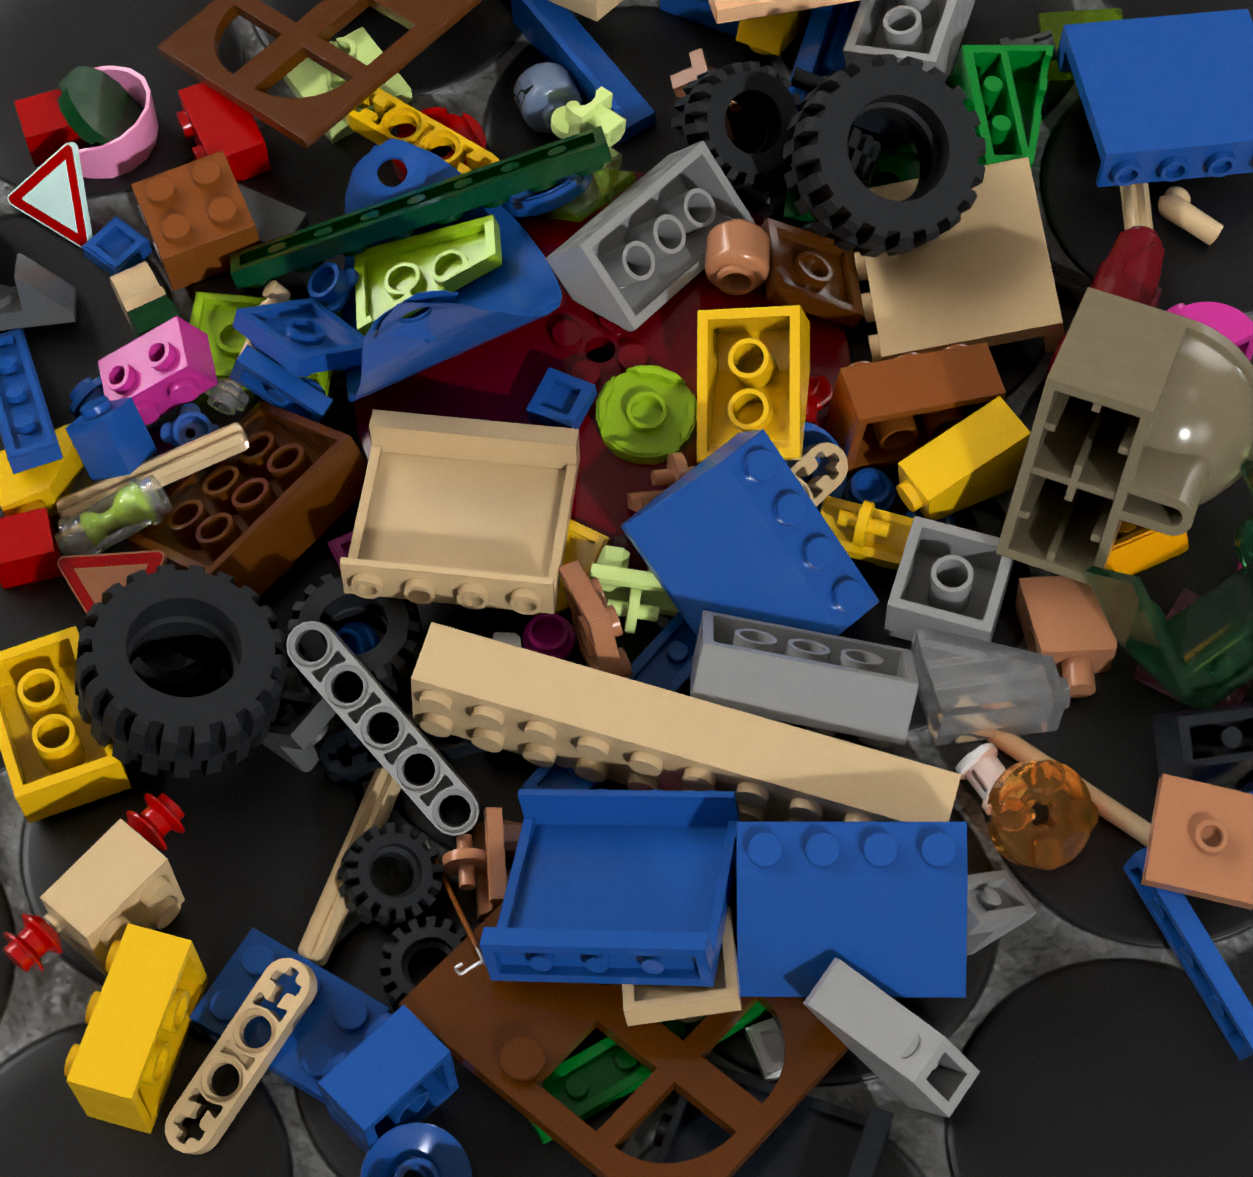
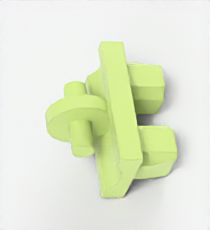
(579, 118)
(630, 591)

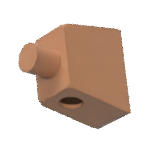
(1067, 623)

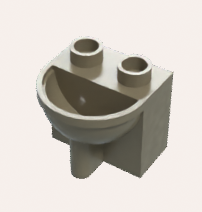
(1129, 428)

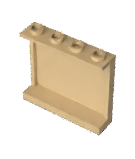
(972, 283)
(463, 512)

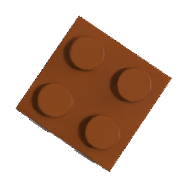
(195, 219)

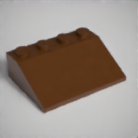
(260, 505)

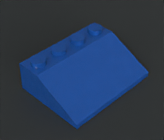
(749, 544)
(856, 892)

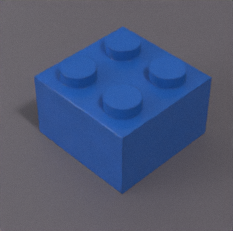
(388, 1078)

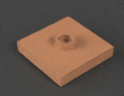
(1201, 842)

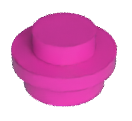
(549, 635)

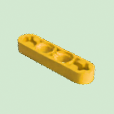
(427, 134)

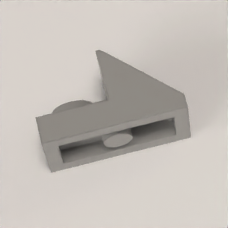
(993, 908)

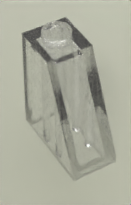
(985, 688)

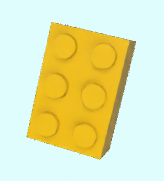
(42, 735)
(136, 1028)

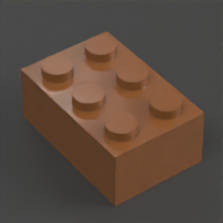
(903, 403)

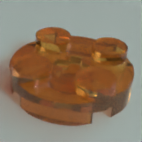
(1070, 814)

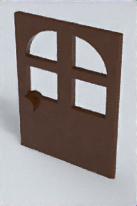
(307, 118)
(524, 1030)

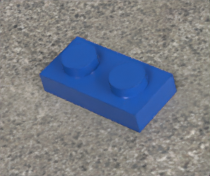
(270, 382)

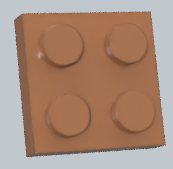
(594, 622)

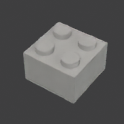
(947, 582)

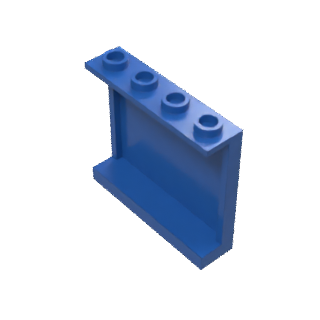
(1165, 94)
(617, 888)

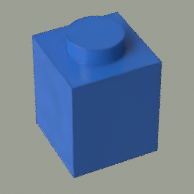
(110, 438)

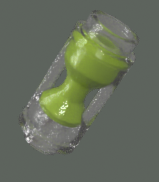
(131, 509)

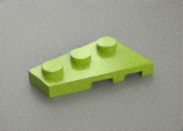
(424, 263)

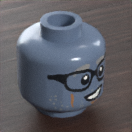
(541, 92)

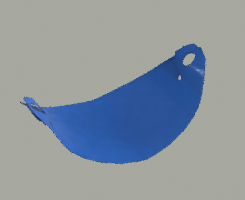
(451, 321)

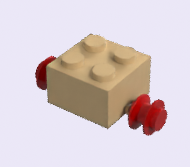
(105, 889)

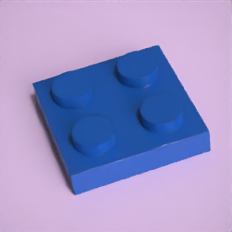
(301, 336)

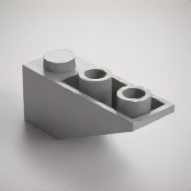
(892, 1041)

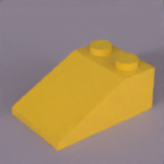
(752, 376)

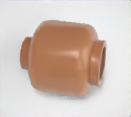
(737, 256)

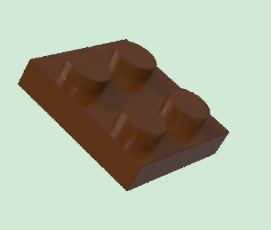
(812, 274)

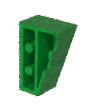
(1008, 94)

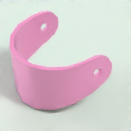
(133, 146)

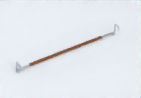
(462, 917)

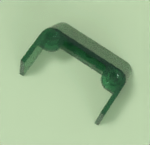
(1201, 649)

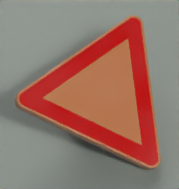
(95, 573)

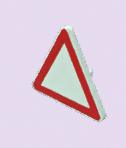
(57, 196)

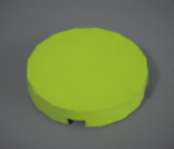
(647, 432)

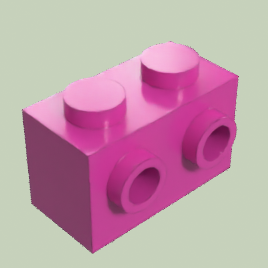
(160, 369)

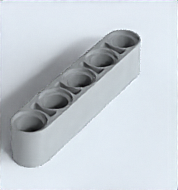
(358, 717)

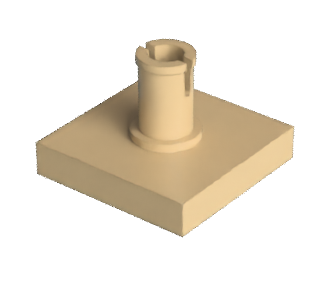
(688, 1003)

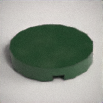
(96, 105)

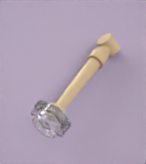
(228, 393)

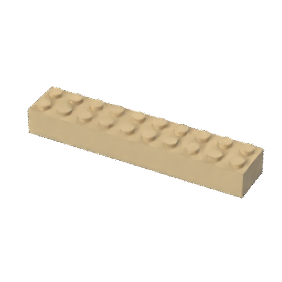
(660, 737)

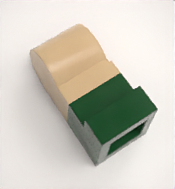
(142, 299)

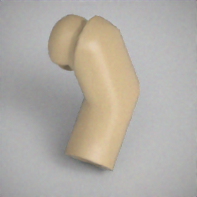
(1176, 208)

